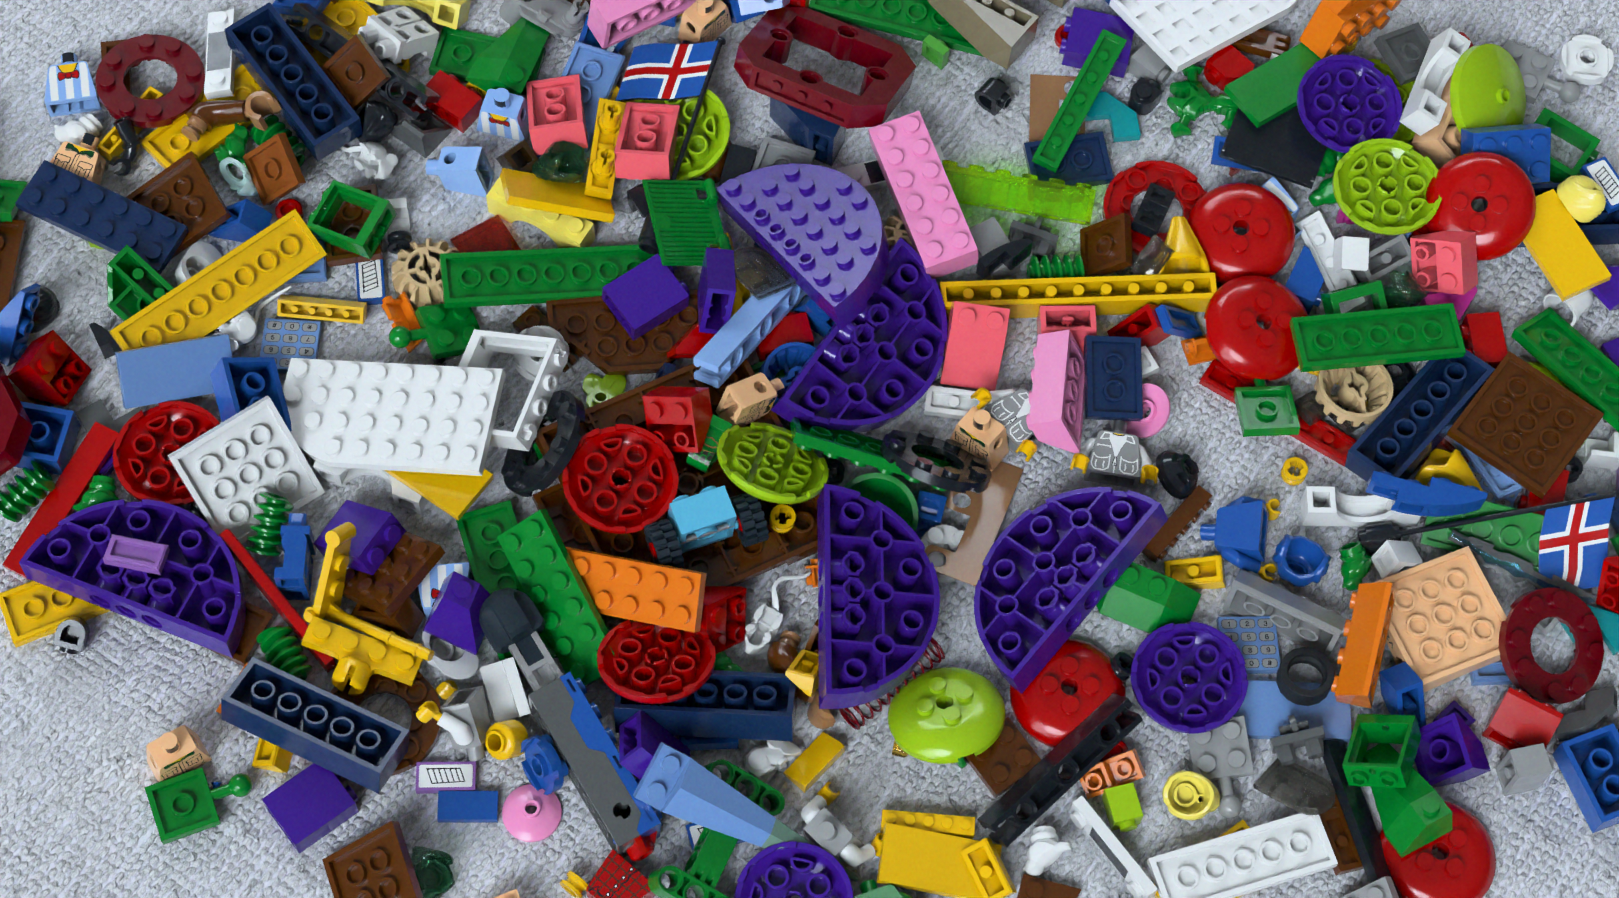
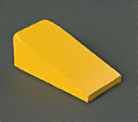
(1198, 572)

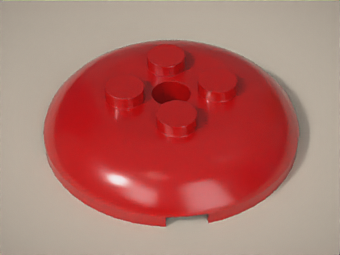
(1490, 178)
(1246, 206)
(1238, 338)
(146, 443)
(627, 454)
(655, 662)
(1052, 714)
(1462, 874)

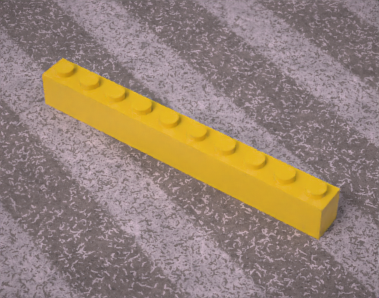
(1108, 293)

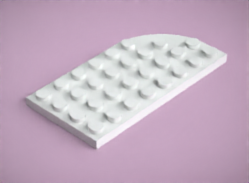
(1194, 29)
(393, 414)

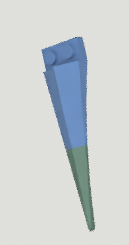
(693, 793)

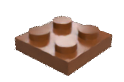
(274, 169)

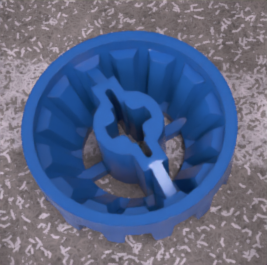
(786, 356)

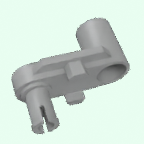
(554, 16)

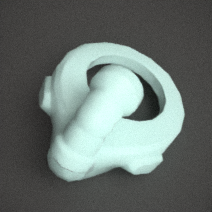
(243, 187)

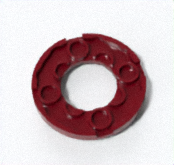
(150, 112)
(1516, 645)

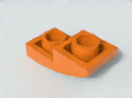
(1112, 772)

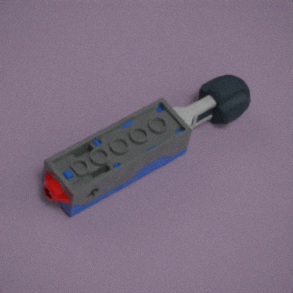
(563, 713)

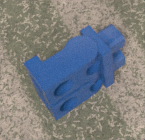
(297, 542)

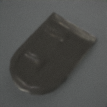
(761, 272)
(1297, 788)

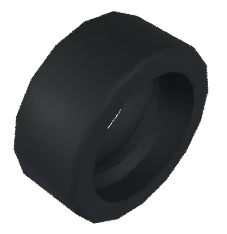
(1307, 656)

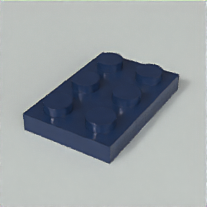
(1084, 162)
(1113, 378)

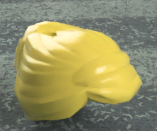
(1582, 197)
(1182, 795)

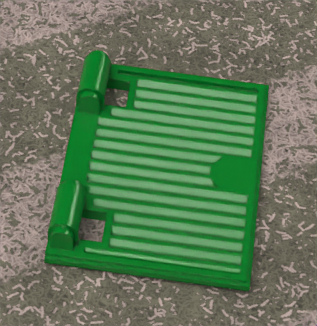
(683, 221)

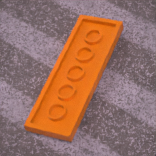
(642, 589)

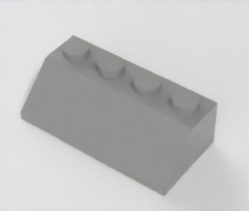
(1293, 615)

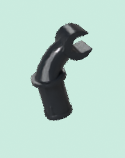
(131, 144)

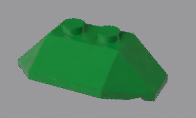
(132, 284)
(1148, 600)

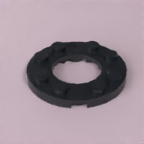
(904, 446)
(525, 479)

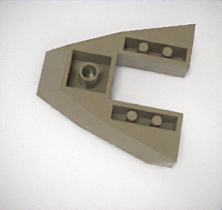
(992, 27)

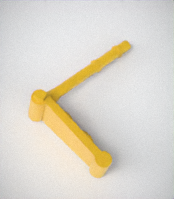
(331, 588)

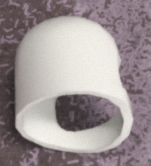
(1578, 304)

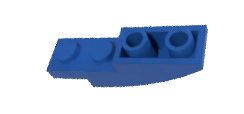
(1435, 500)

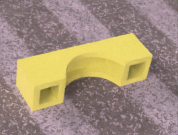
(442, 12)
(562, 229)

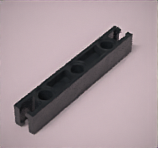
(336, 37)
(1045, 785)

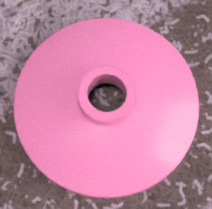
(1159, 403)
(531, 826)

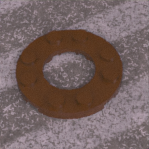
(422, 735)

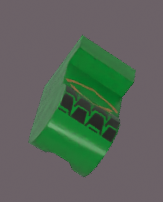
(705, 459)

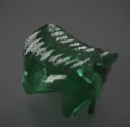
(562, 163)
(1403, 291)
(432, 871)

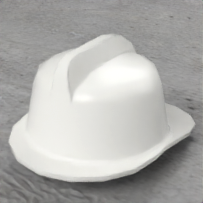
(196, 259)
(450, 659)

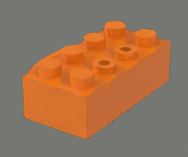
(1342, 22)

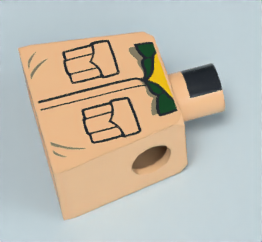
(704, 21)
(82, 158)
(749, 399)
(982, 436)
(176, 753)

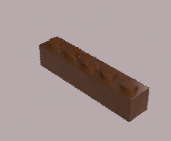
(1178, 524)

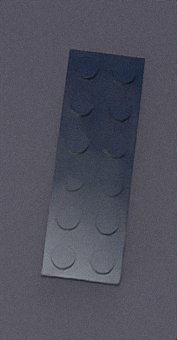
(101, 215)

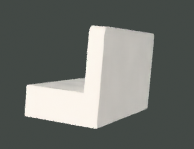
(504, 690)

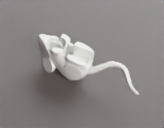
(373, 159)
(244, 327)
(766, 621)
(767, 758)

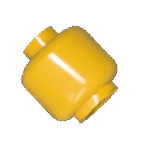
(505, 739)

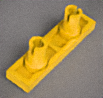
(602, 162)

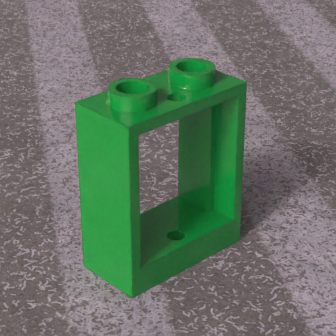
(1572, 135)
(371, 232)
(1374, 287)
(1371, 729)

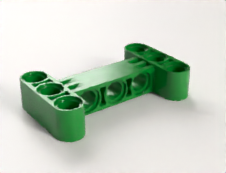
(713, 847)

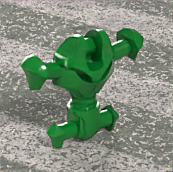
(1193, 100)

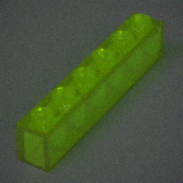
(1021, 194)

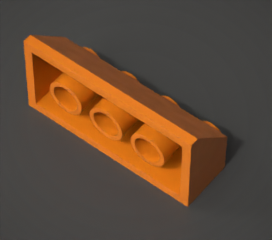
(1364, 644)

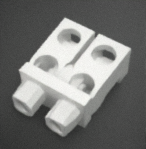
(399, 37)

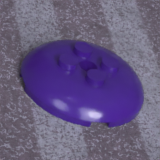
(1350, 83)
(1193, 652)
(794, 871)

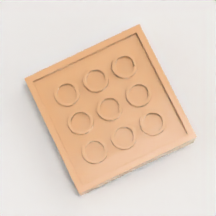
(1444, 618)

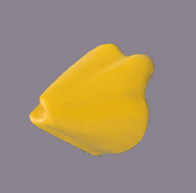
(1188, 252)
(1447, 465)

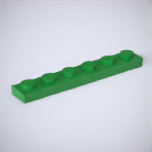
(1079, 101)

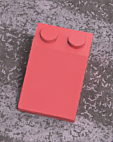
(556, 112)
(647, 141)
(974, 345)

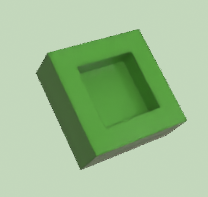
(935, 51)

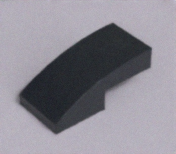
(738, 162)
(1152, 210)
(1009, 254)
(105, 340)

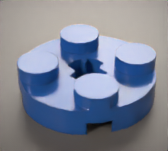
(543, 764)

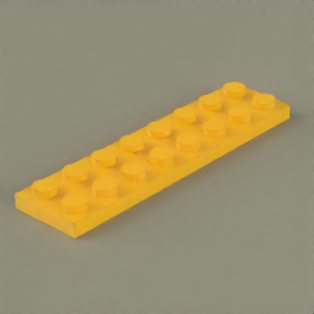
(224, 286)

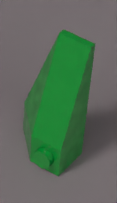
(509, 58)
(1409, 814)

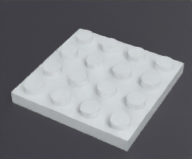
(238, 461)

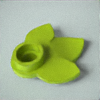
(602, 389)

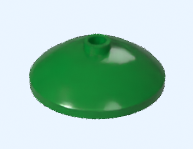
(889, 492)

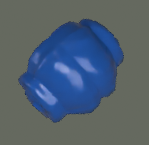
(1300, 560)

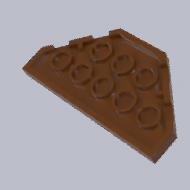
(603, 341)

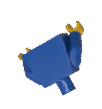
(1242, 533)

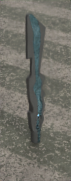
(1514, 567)

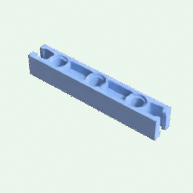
(742, 335)

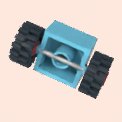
(702, 521)

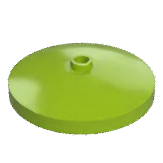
(1487, 89)

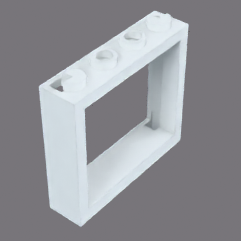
(545, 383)

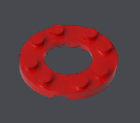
(1137, 179)

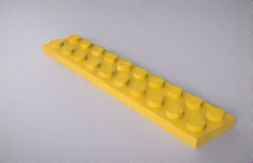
(168, 142)

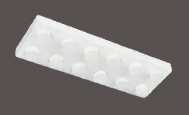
(1245, 860)

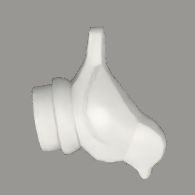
(74, 130)
(1043, 850)

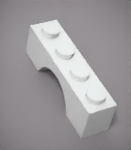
(1424, 105)
(402, 494)
(1331, 508)

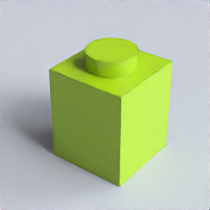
(1122, 807)

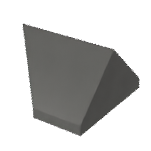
(422, 135)

